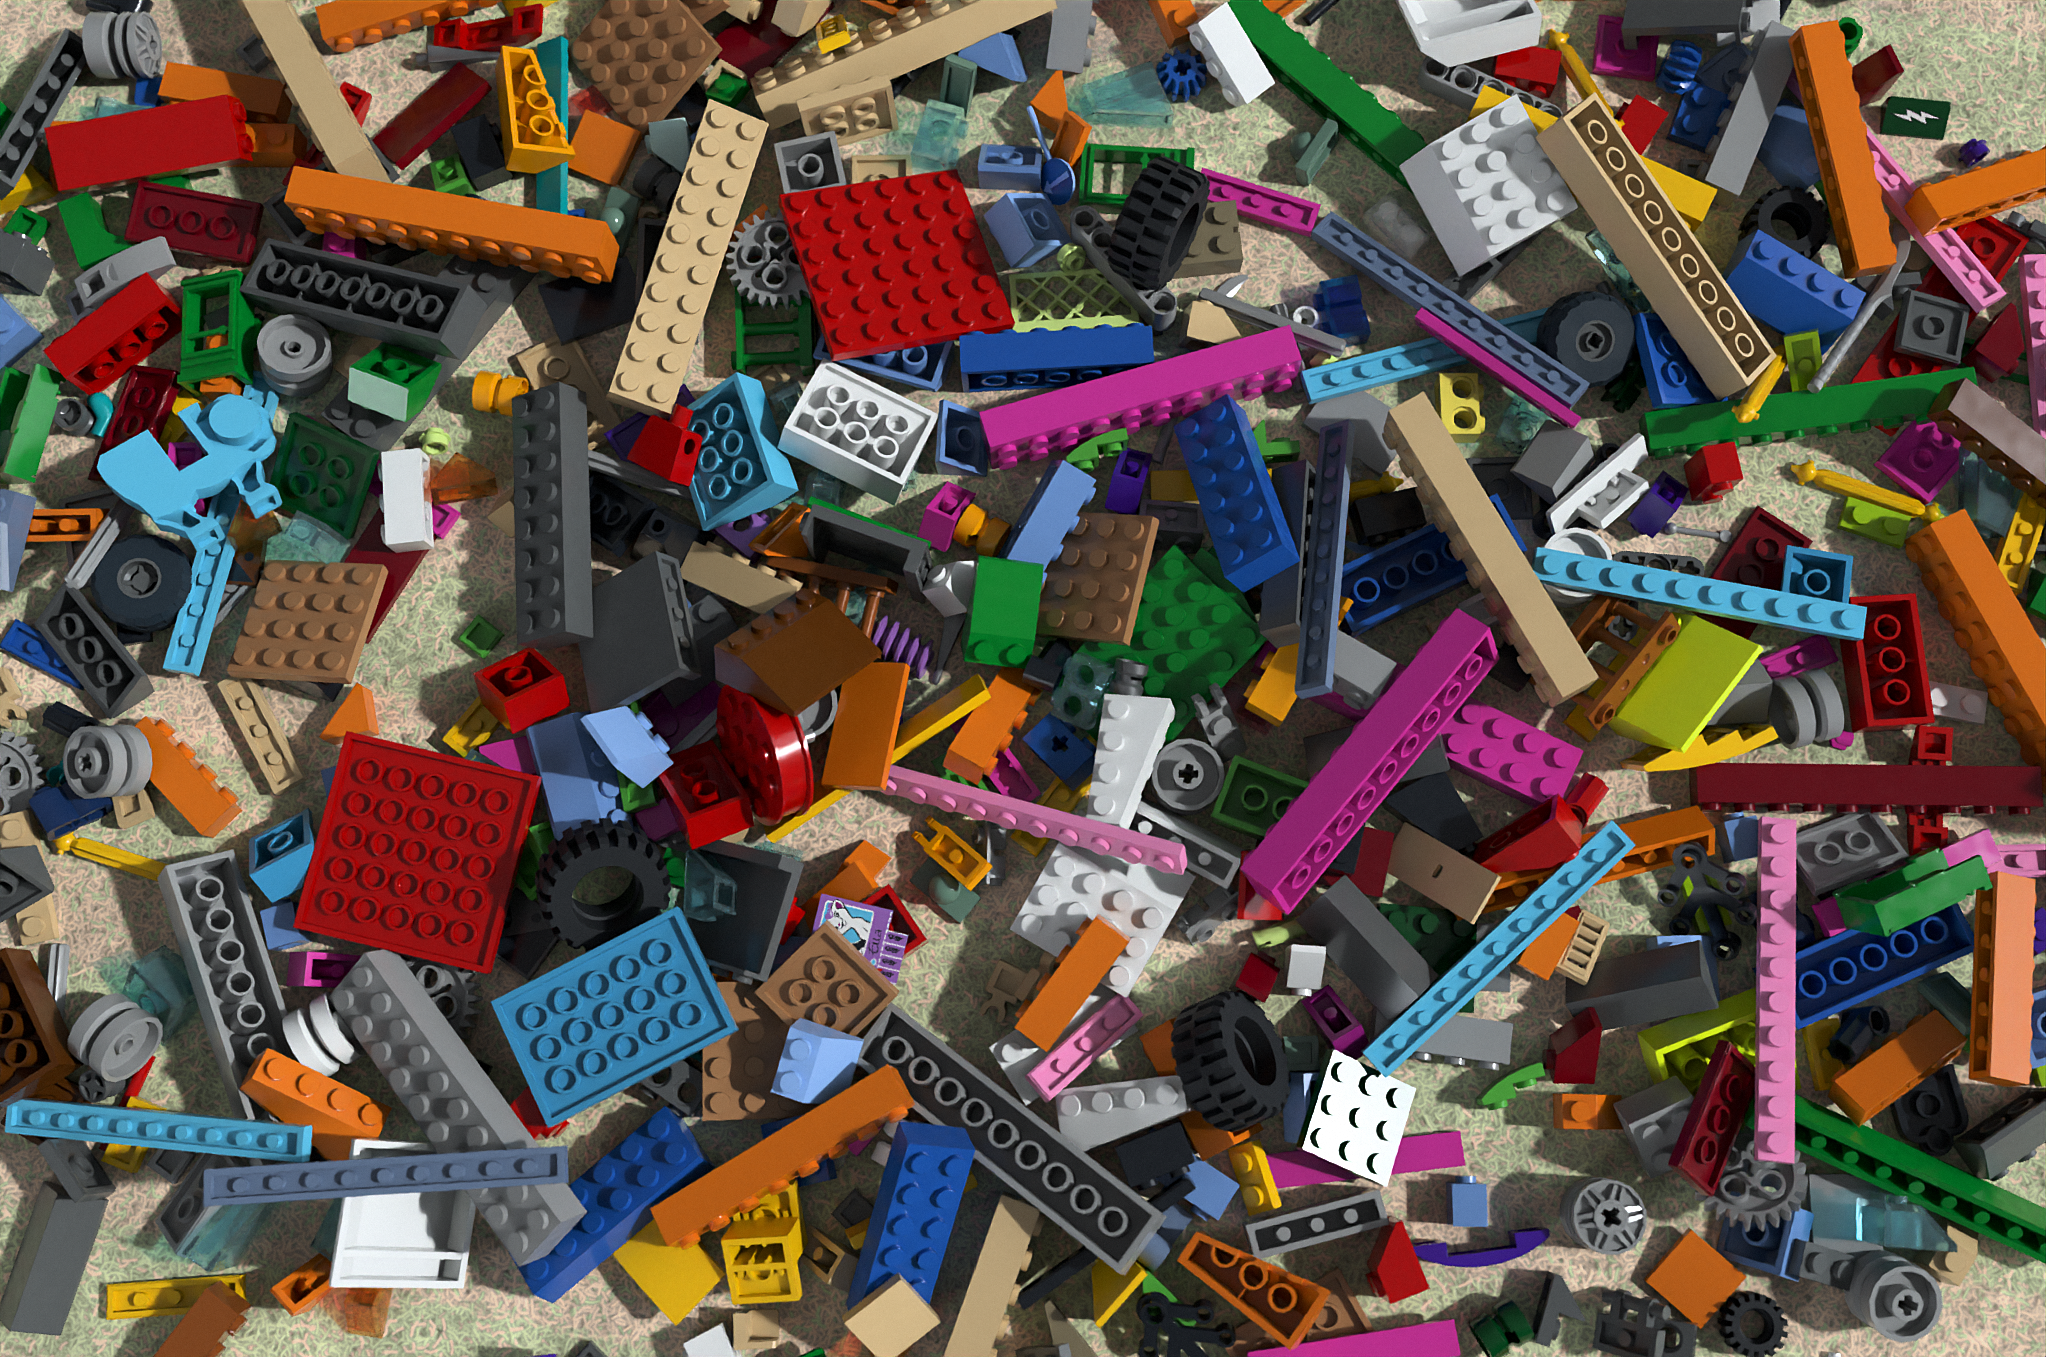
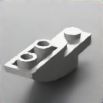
(115, 274)

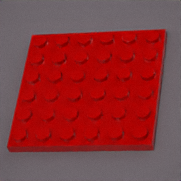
(894, 263)
(418, 852)

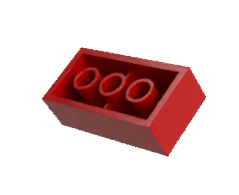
(117, 335)
(1902, 676)

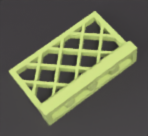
(1043, 320)

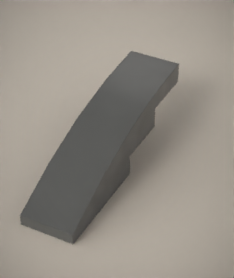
(1475, 280)

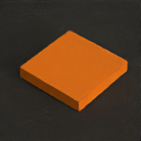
(603, 149)
(1694, 1278)

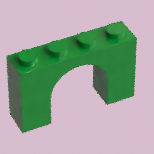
(89, 229)

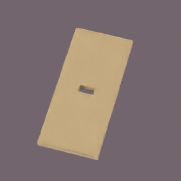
(1460, 886)

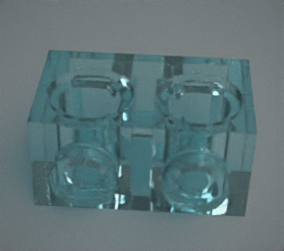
(1518, 418)
(1090, 694)

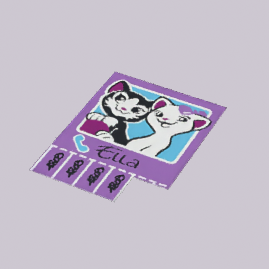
(866, 930)

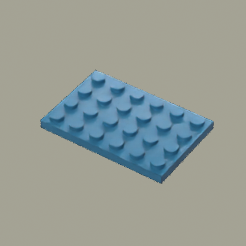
(614, 1016)

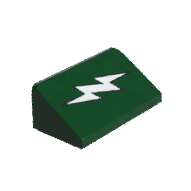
(1914, 117)

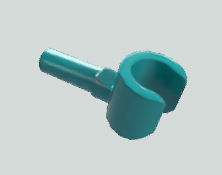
(56, 774)

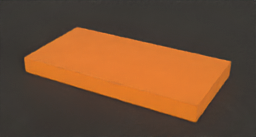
(866, 728)

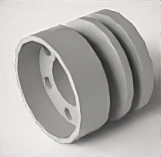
(122, 45)
(1586, 1226)

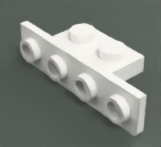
(1604, 491)

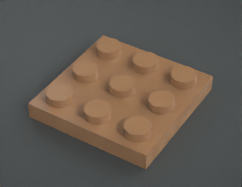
(828, 984)

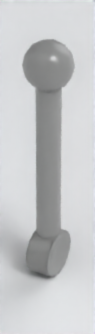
(1724, 536)

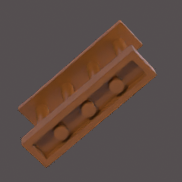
(845, 581)
(1592, 628)

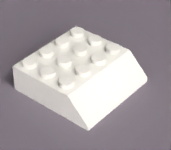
(1471, 29)
(1488, 186)
(1087, 884)
(402, 1237)

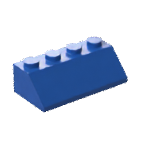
(1790, 290)

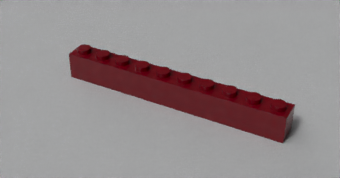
(1867, 786)

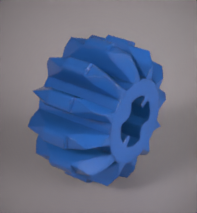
(1678, 67)
(1193, 74)

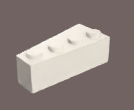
(1112, 1111)

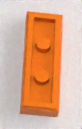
(851, 884)

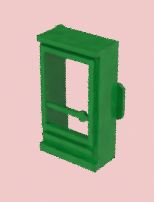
(1113, 203)
(242, 332)
(25, 420)
(1910, 892)

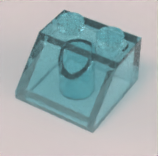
(163, 989)
(1895, 1223)

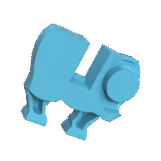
(235, 442)

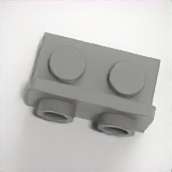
(1178, 524)

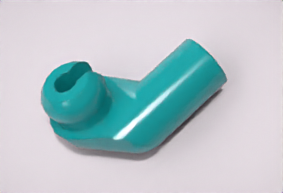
(103, 410)

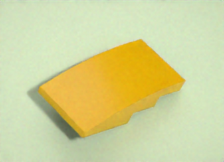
(1707, 748)
(669, 1275)

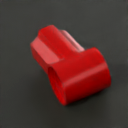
(1586, 797)

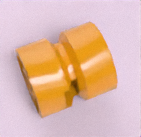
(495, 393)
(980, 531)

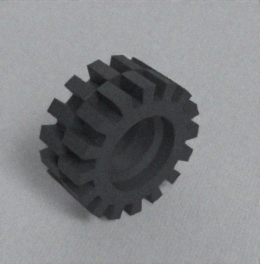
(1773, 1324)

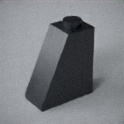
(1436, 810)

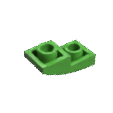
(1087, 455)
(1502, 1089)

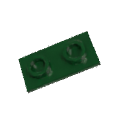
(1622, 389)

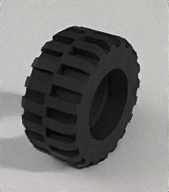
(1158, 222)
(585, 851)
(1230, 1061)

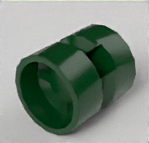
(1501, 1329)

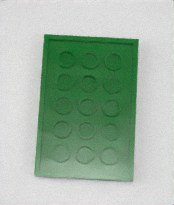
(1185, 634)

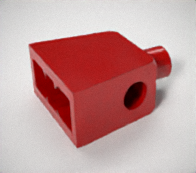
(668, 446)

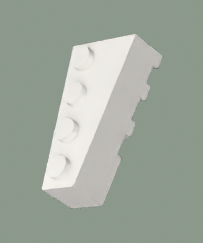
(1126, 749)

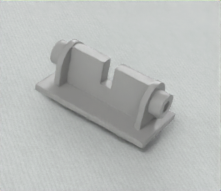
(989, 837)
(1201, 924)

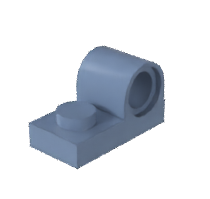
(1166, 1235)

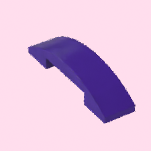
(1520, 1241)

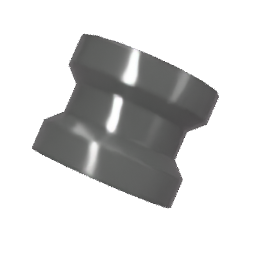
(96, 1088)

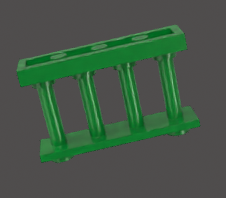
(801, 327)

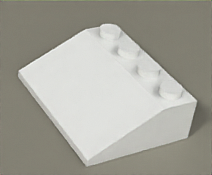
(857, 431)

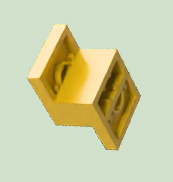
(764, 1250)

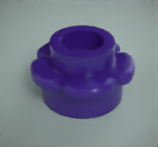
(1973, 151)

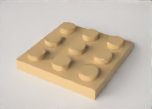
(851, 110)

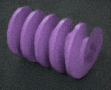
(902, 647)

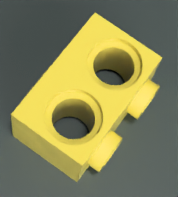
(1452, 407)

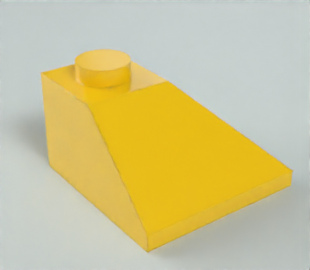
(1112, 1288)

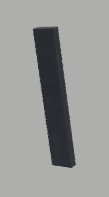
(1083, 1256)

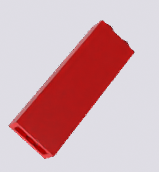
(149, 144)

